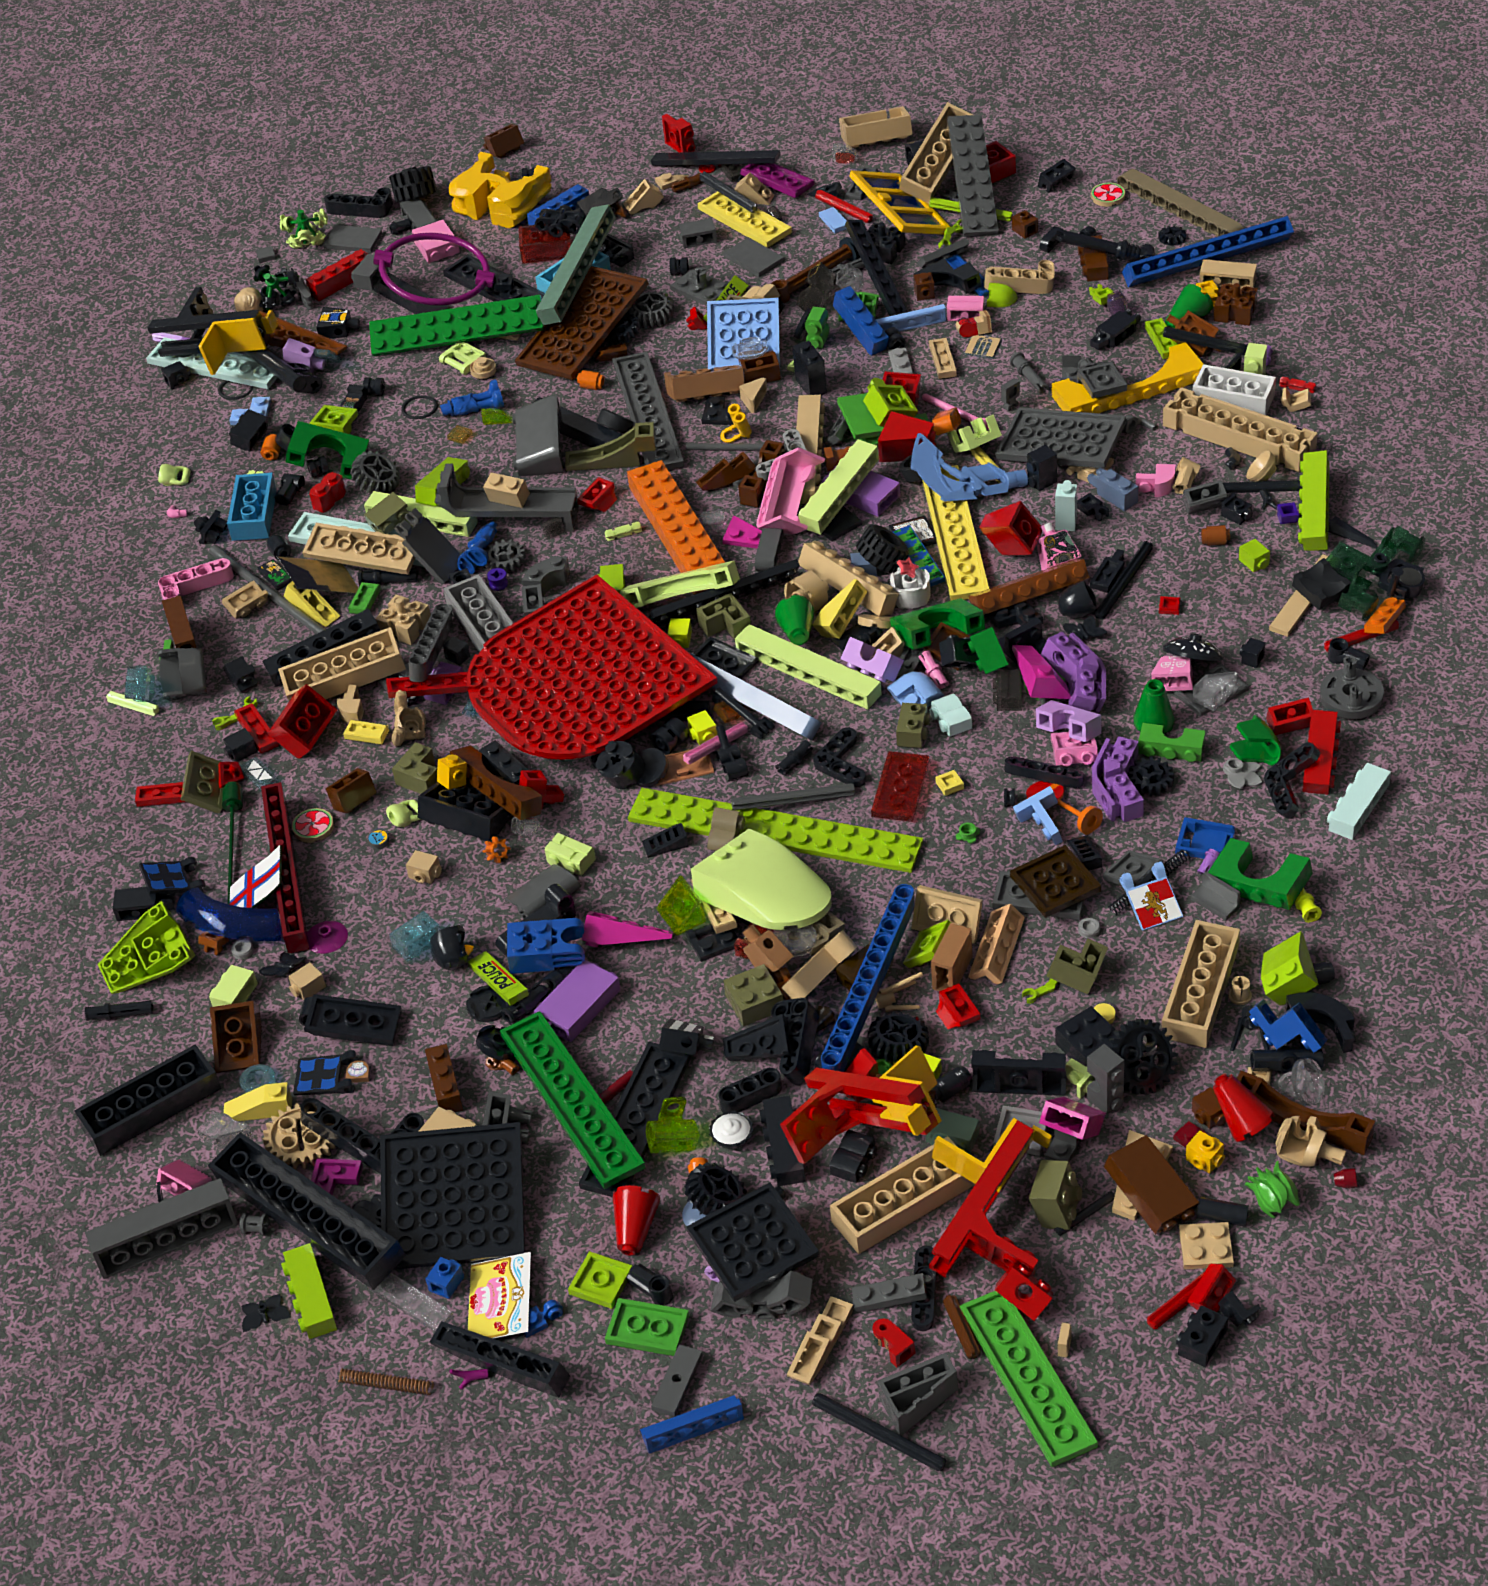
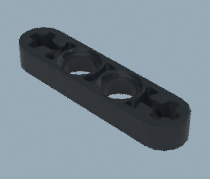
(1044, 772)
(929, 1307)

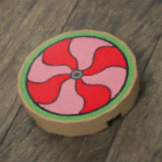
(1108, 194)
(312, 825)

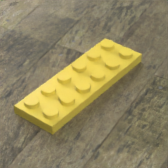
(757, 225)

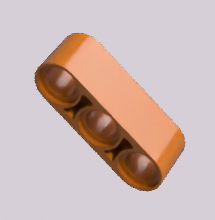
(946, 421)

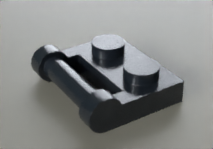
(711, 945)

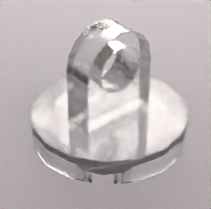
(1305, 1082)

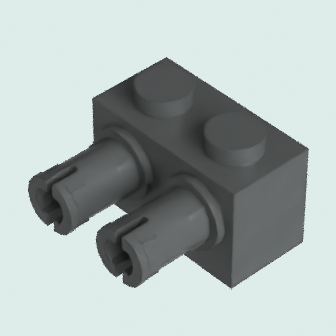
(500, 1112)

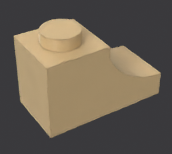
(644, 196)

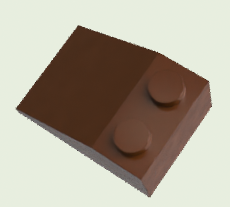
(236, 1035)

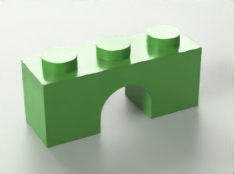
(1187, 747)

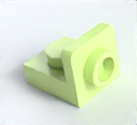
(1078, 1075)

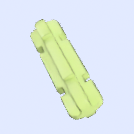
(623, 531)

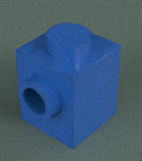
(445, 1277)

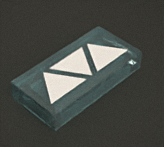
(258, 773)

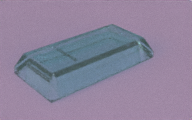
(327, 355)

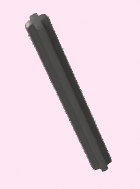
(793, 797)

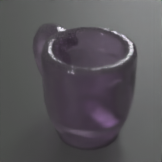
(1116, 301)

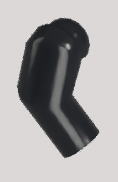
(1234, 458)

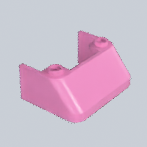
(785, 490)

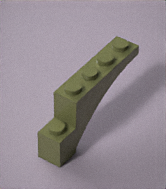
(617, 453)

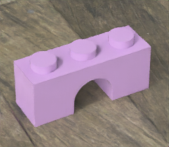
(883, 664)
(1081, 723)

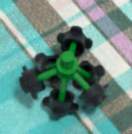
(273, 281)

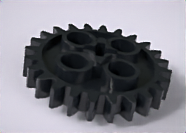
(1151, 1074)

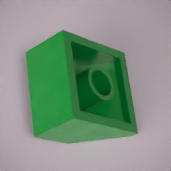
(988, 651)

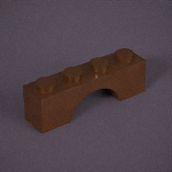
(752, 487)

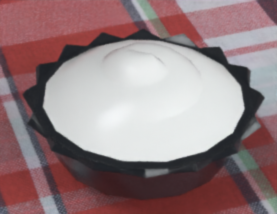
(731, 1129)

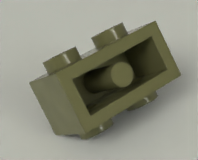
(912, 725)

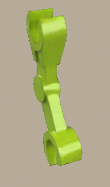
(956, 228)
(225, 720)
(1047, 988)

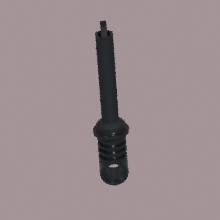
(1121, 250)

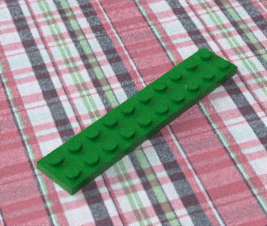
(455, 325)
(573, 1100)

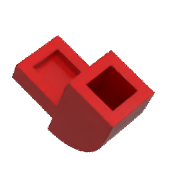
(538, 782)

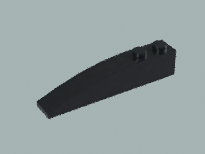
(503, 1359)

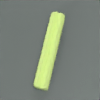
(144, 707)

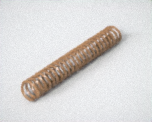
(382, 1378)

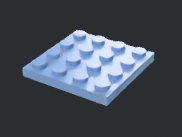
(740, 319)

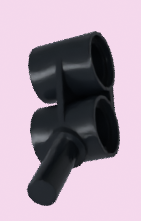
(730, 756)

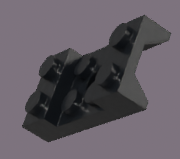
(1000, 1075)

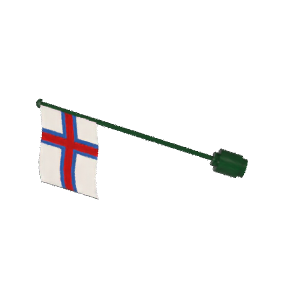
(264, 877)

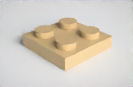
(1205, 1245)

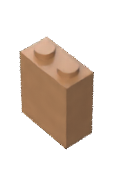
(951, 957)

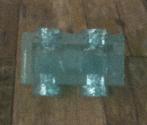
(139, 683)
(414, 936)

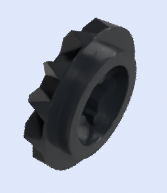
(1166, 238)

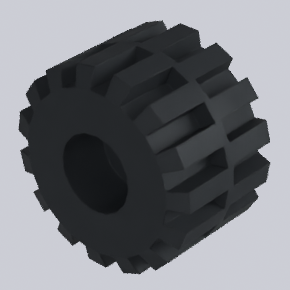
(413, 183)

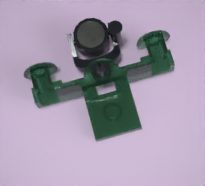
(1406, 577)

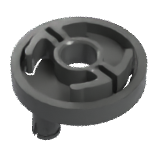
(1364, 690)

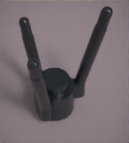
(1247, 1023)

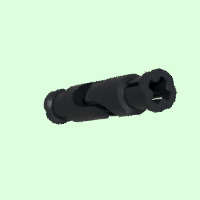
(537, 993)

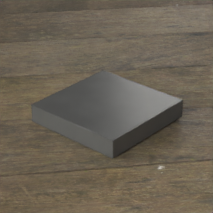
(1136, 864)

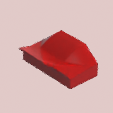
(598, 495)
(956, 1007)

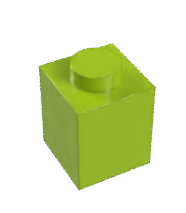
(1254, 555)

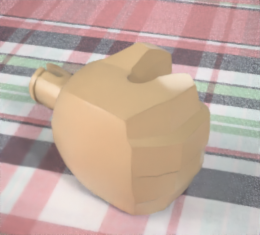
(1306, 1146)

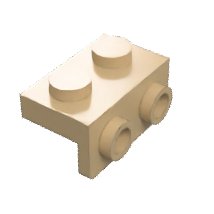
(245, 599)

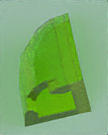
(494, 416)

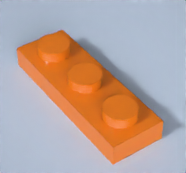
(1384, 616)

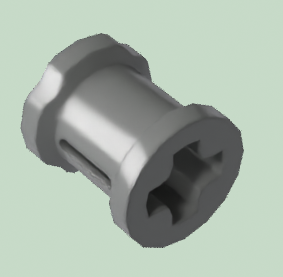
(247, 1220)

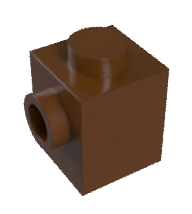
(1025, 224)
(922, 283)
(1207, 1109)

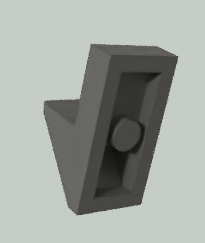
(1070, 367)
(1062, 1147)

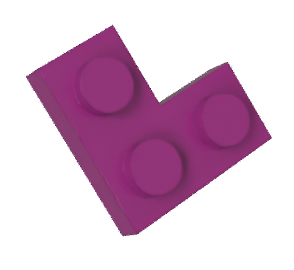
(336, 1171)

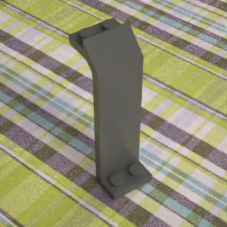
(474, 502)

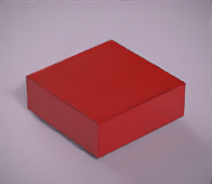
(1169, 605)

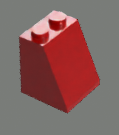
(899, 436)
(1012, 529)

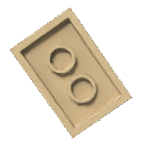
(936, 906)

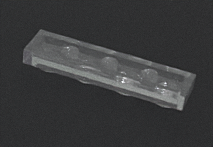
(412, 1302)

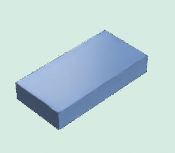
(833, 219)

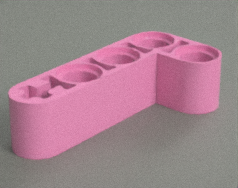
(196, 578)

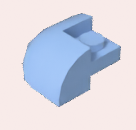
(915, 688)

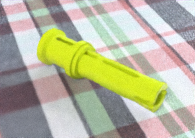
(1306, 904)

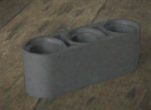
(768, 548)

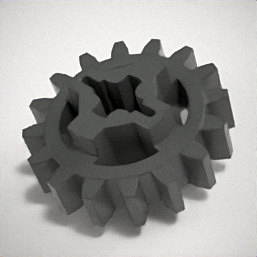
(505, 556)

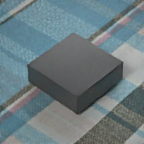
(265, 254)

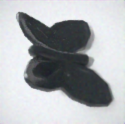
(1085, 629)
(283, 967)
(270, 1308)

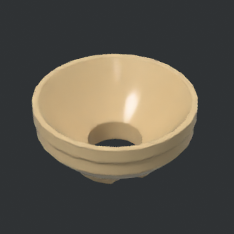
(1262, 467)

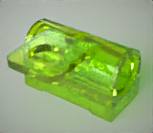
(671, 1131)

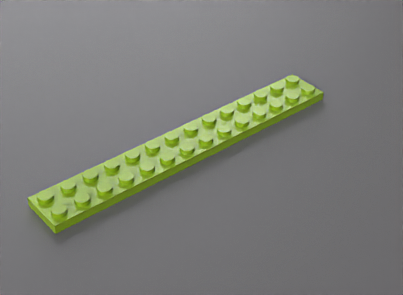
(793, 831)

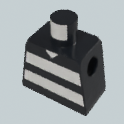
(675, 1037)

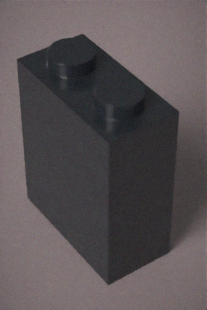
(809, 369)

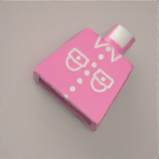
(1174, 673)

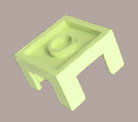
(979, 437)

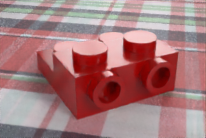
(678, 134)

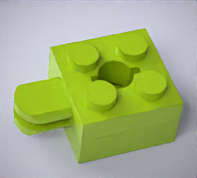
(886, 398)

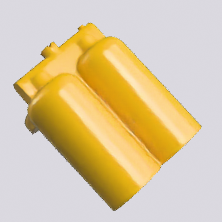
(739, 421)

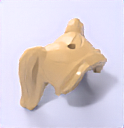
(406, 719)

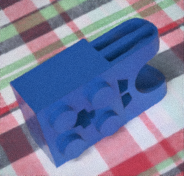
(544, 945)

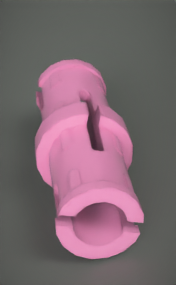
(933, 669)

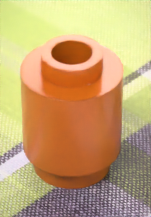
(590, 380)
(270, 449)

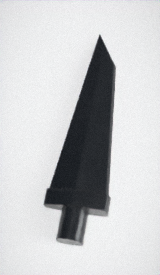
(1342, 529)

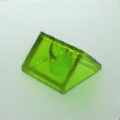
(681, 907)

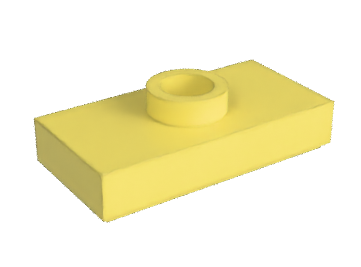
(366, 732)

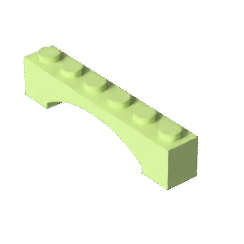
(700, 579)

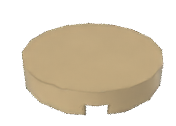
(874, 620)

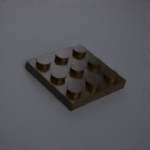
(1055, 881)

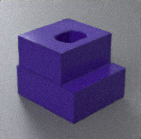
(1287, 513)

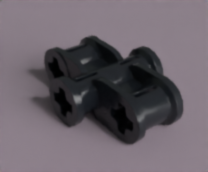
(560, 220)

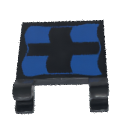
(169, 876)
(322, 1075)

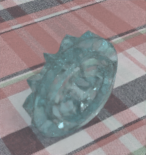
(264, 1072)

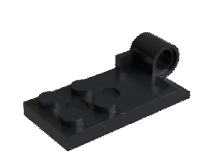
(329, 1018)

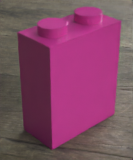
(1072, 1117)

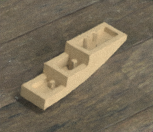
(820, 1341)

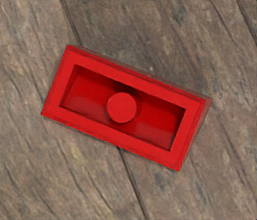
(1212, 1287)

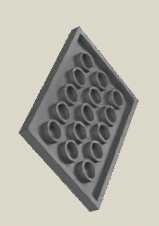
(1075, 436)

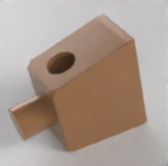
(765, 949)

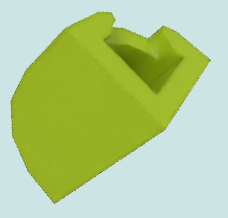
(1000, 295)

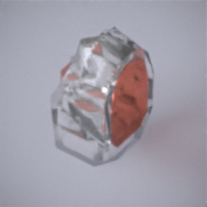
(844, 154)

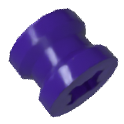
(497, 579)

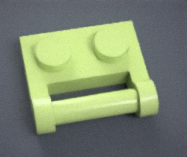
(463, 352)

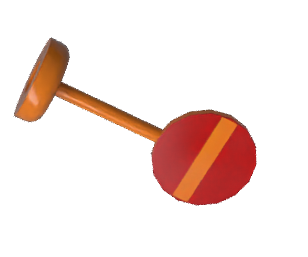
(1088, 819)

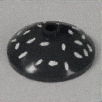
(1194, 648)

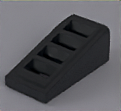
(675, 833)
(1090, 863)

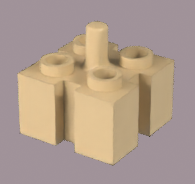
(404, 618)

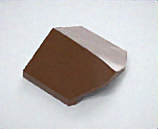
(609, 352)

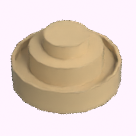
(482, 368)

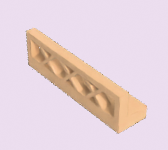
(997, 944)

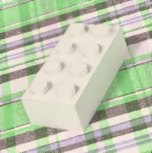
(1236, 387)

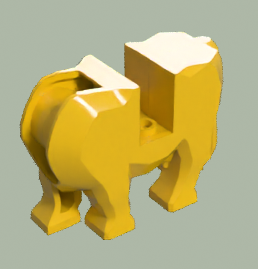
(507, 200)

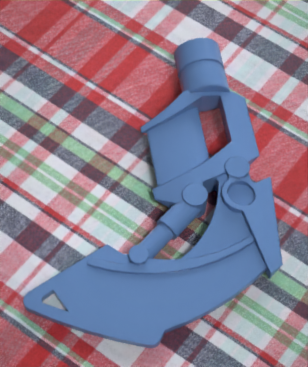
(927, 463)

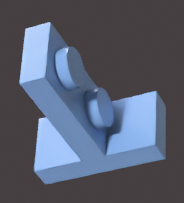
(1035, 807)

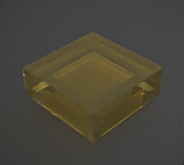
(459, 434)

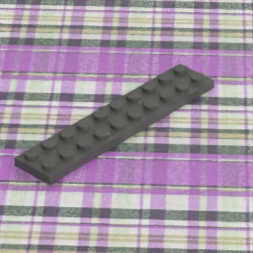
(647, 405)

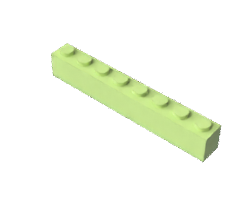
(809, 666)

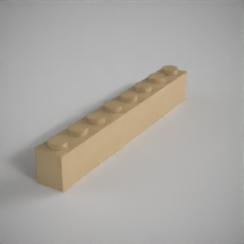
(810, 429)

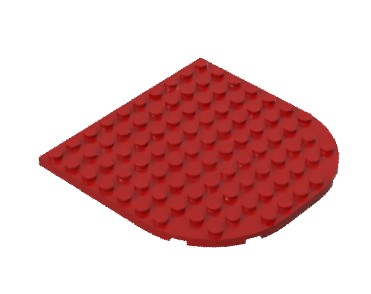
(581, 675)

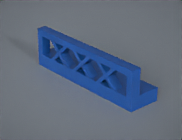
(692, 1424)

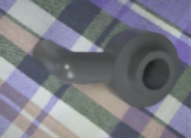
(1133, 422)

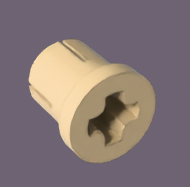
(1235, 992)

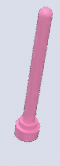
(945, 406)

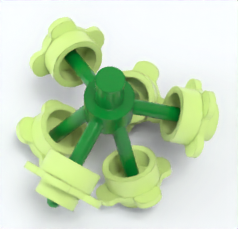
(304, 229)

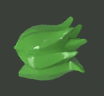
(1273, 1190)

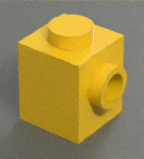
(451, 772)

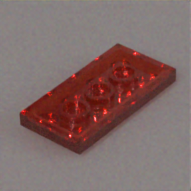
(900, 786)

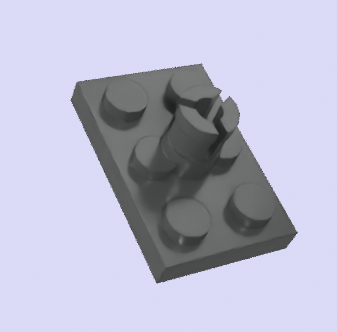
(698, 286)

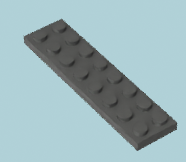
(972, 175)

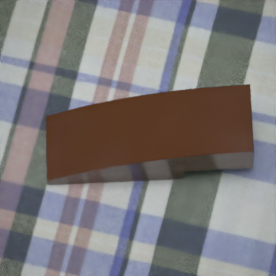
(726, 473)

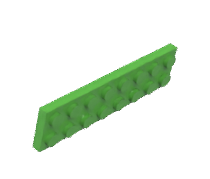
(1029, 1378)

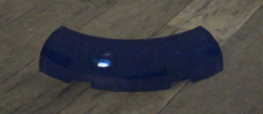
(227, 919)

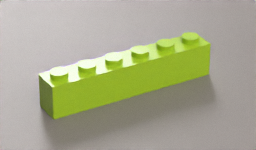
(1315, 501)

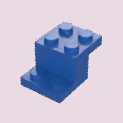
(1287, 1026)

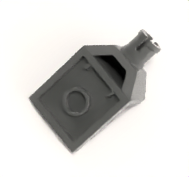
(1100, 378)

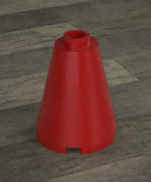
(1240, 1107)
(633, 1217)

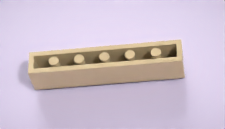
(840, 572)

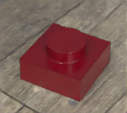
(1186, 1133)

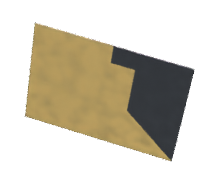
(319, 575)

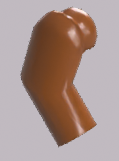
(508, 1065)

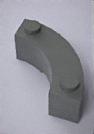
(783, 1295)

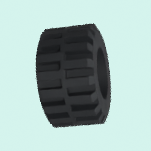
(882, 548)

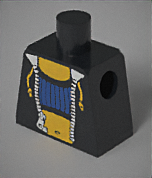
(336, 323)

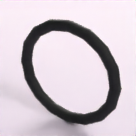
(417, 397)
(231, 398)

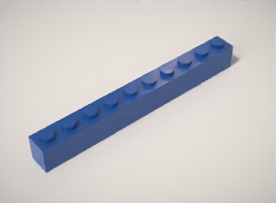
(1211, 249)

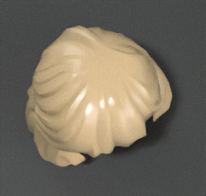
(248, 300)

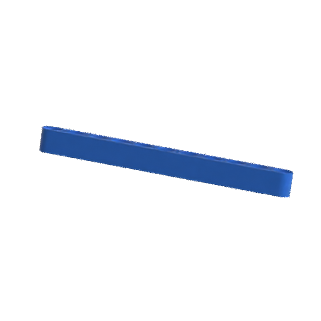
(869, 979)

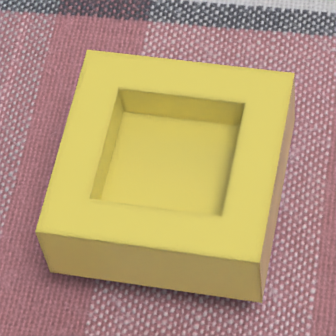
(949, 782)

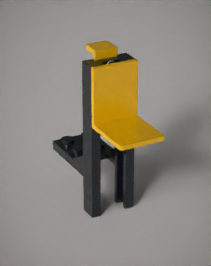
(225, 334)

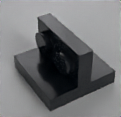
(1027, 635)

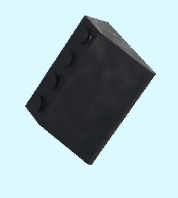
(462, 810)

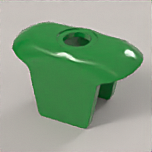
(1255, 745)

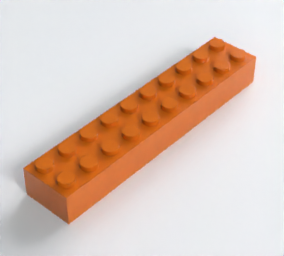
(673, 518)

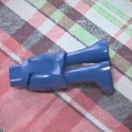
(473, 402)
(475, 553)

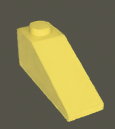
(311, 604)
(840, 610)
(260, 1102)

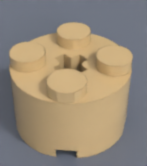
(809, 586)

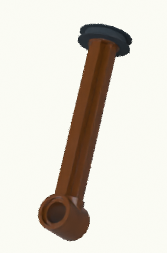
(846, 251)

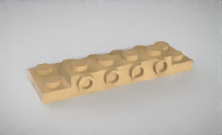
(359, 548)

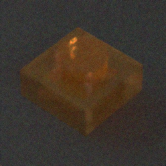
(725, 712)

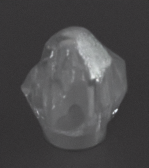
(526, 828)

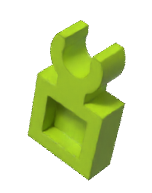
(1100, 294)

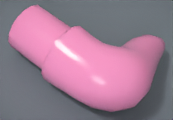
(176, 513)

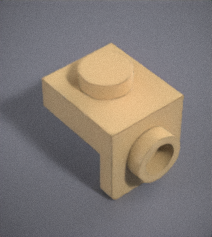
(1297, 400)

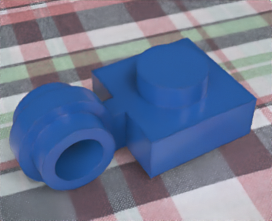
(537, 1321)

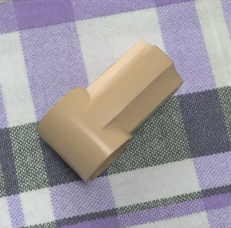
(1186, 473)

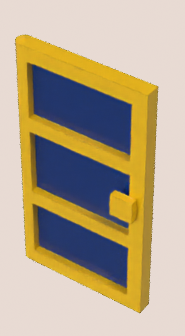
(901, 208)

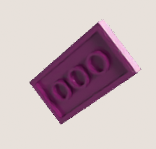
(779, 178)

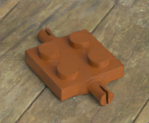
(1194, 324)

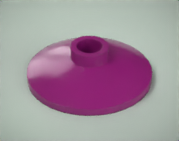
(327, 942)

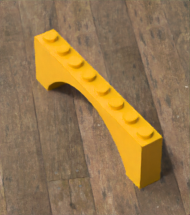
(1177, 372)

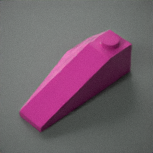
(1038, 674)
(606, 930)

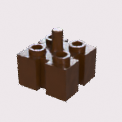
(1235, 304)

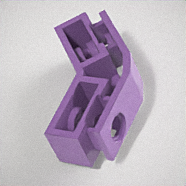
(1080, 669)
(1119, 794)

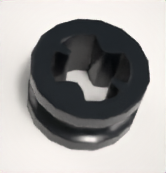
(1009, 797)

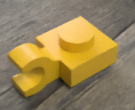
(1210, 288)

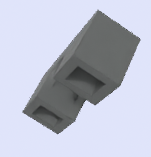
(1108, 1088)

